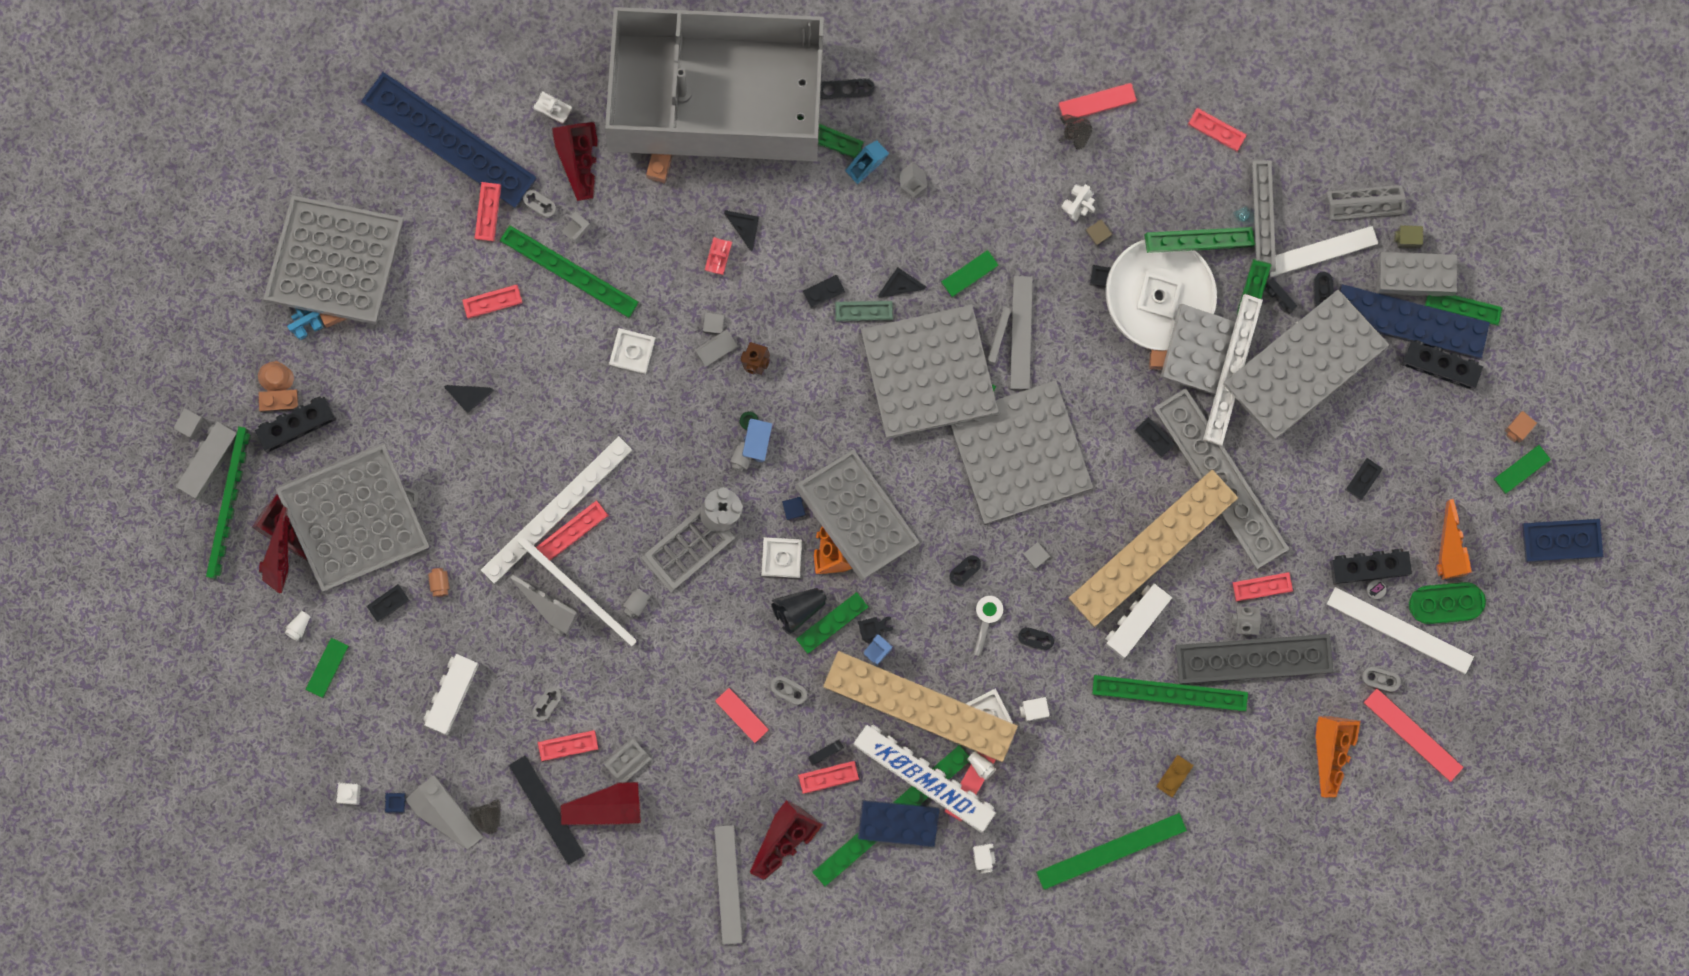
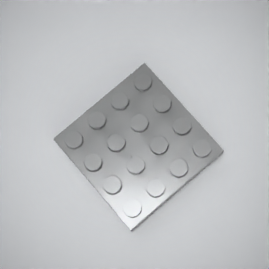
(1197, 349)

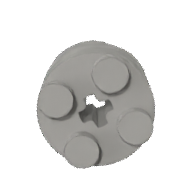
(728, 503)

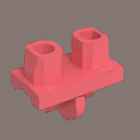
(718, 256)

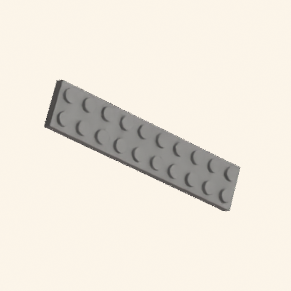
(1246, 515)

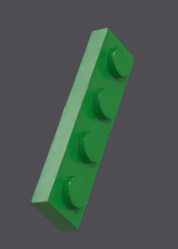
(832, 623)

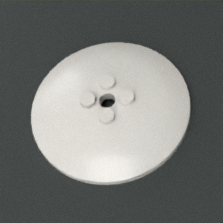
(1131, 289)

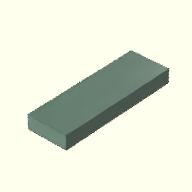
(864, 311)

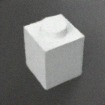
(1034, 709)
(348, 793)

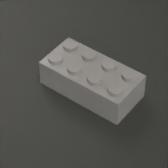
(1416, 274)

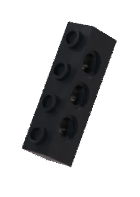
(1412, 360)
(324, 416)
(1401, 567)

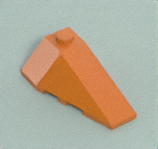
(828, 557)
(1452, 557)
(1332, 742)

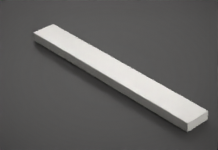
(1234, 360)
(577, 591)
(1400, 630)

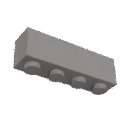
(207, 460)

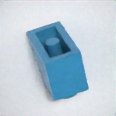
(867, 161)

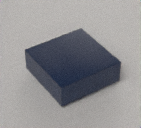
(793, 508)
(394, 802)

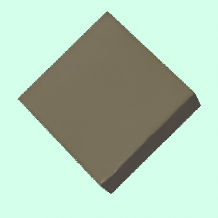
(1098, 232)

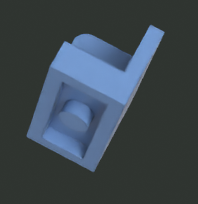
(757, 440)
(878, 650)

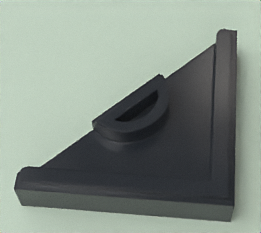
(745, 226)
(900, 283)
(468, 396)

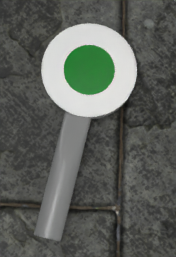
(988, 610)

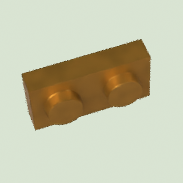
(1174, 776)

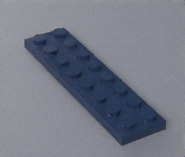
(1419, 322)

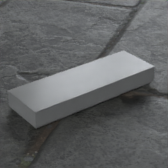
(998, 336)

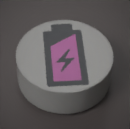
(1376, 589)

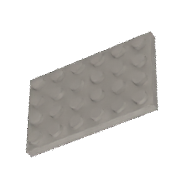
(857, 514)

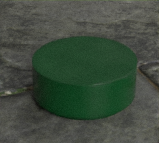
(745, 417)

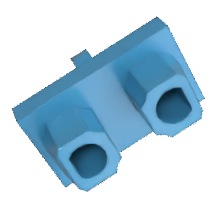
(298, 326)

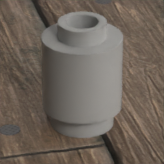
(740, 462)
(636, 603)

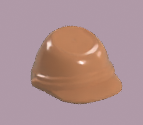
(275, 376)

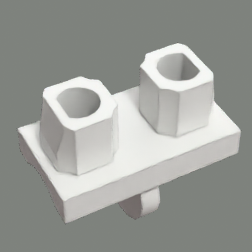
(552, 107)
(1082, 203)

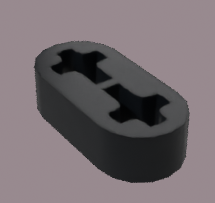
(961, 567)
(1037, 634)
(825, 752)

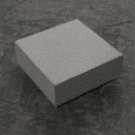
(713, 323)
(1036, 555)

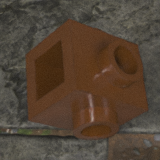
(755, 359)

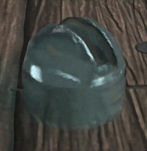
(1242, 214)

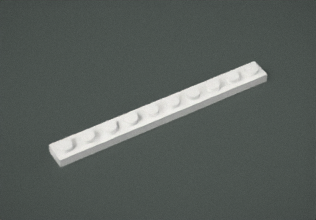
(557, 509)

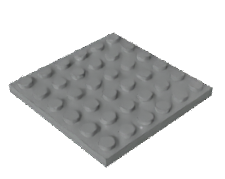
(333, 260)
(929, 371)
(1022, 454)
(352, 516)

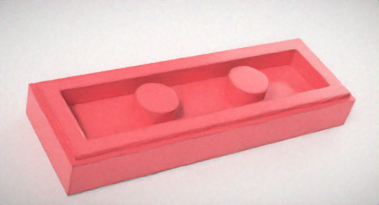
(1217, 129)
(487, 211)
(492, 301)
(1262, 587)
(741, 715)
(568, 745)
(828, 777)

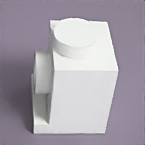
(984, 858)

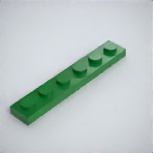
(1199, 239)

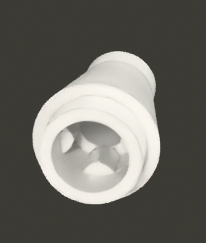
(297, 626)
(981, 765)

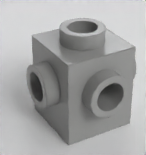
(1247, 620)

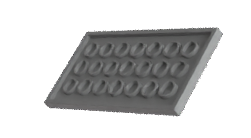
(1306, 364)

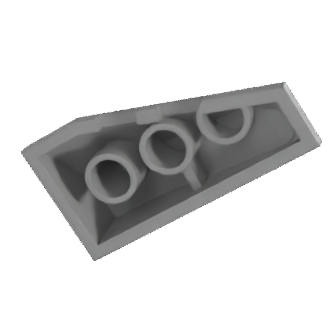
(556, 613)
(439, 809)

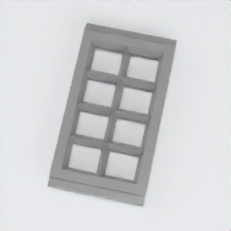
(660, 571)

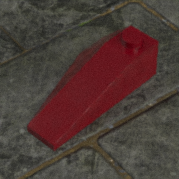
(575, 151)
(268, 520)
(276, 560)
(607, 806)
(788, 829)

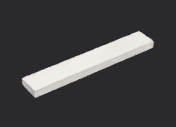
(1324, 250)

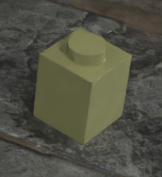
(1409, 236)

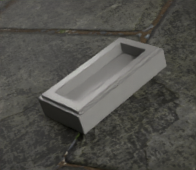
(716, 348)

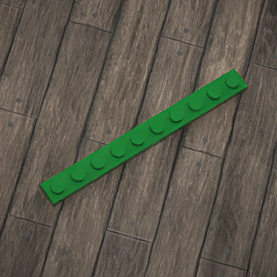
(856, 847)

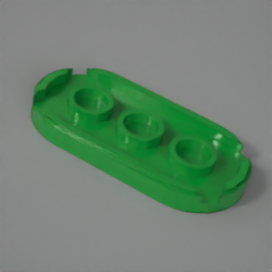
(1447, 603)

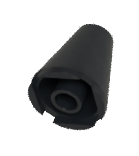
(798, 608)

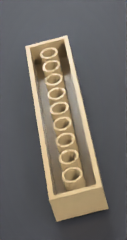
(1153, 548)
(920, 706)

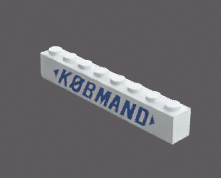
(924, 778)

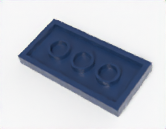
(1562, 540)
(898, 823)

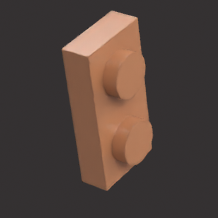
(278, 400)

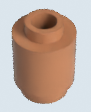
(438, 582)

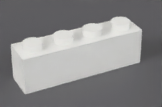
(1138, 621)
(451, 694)

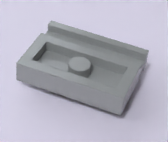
(627, 760)

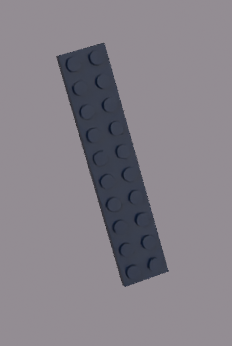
(447, 138)

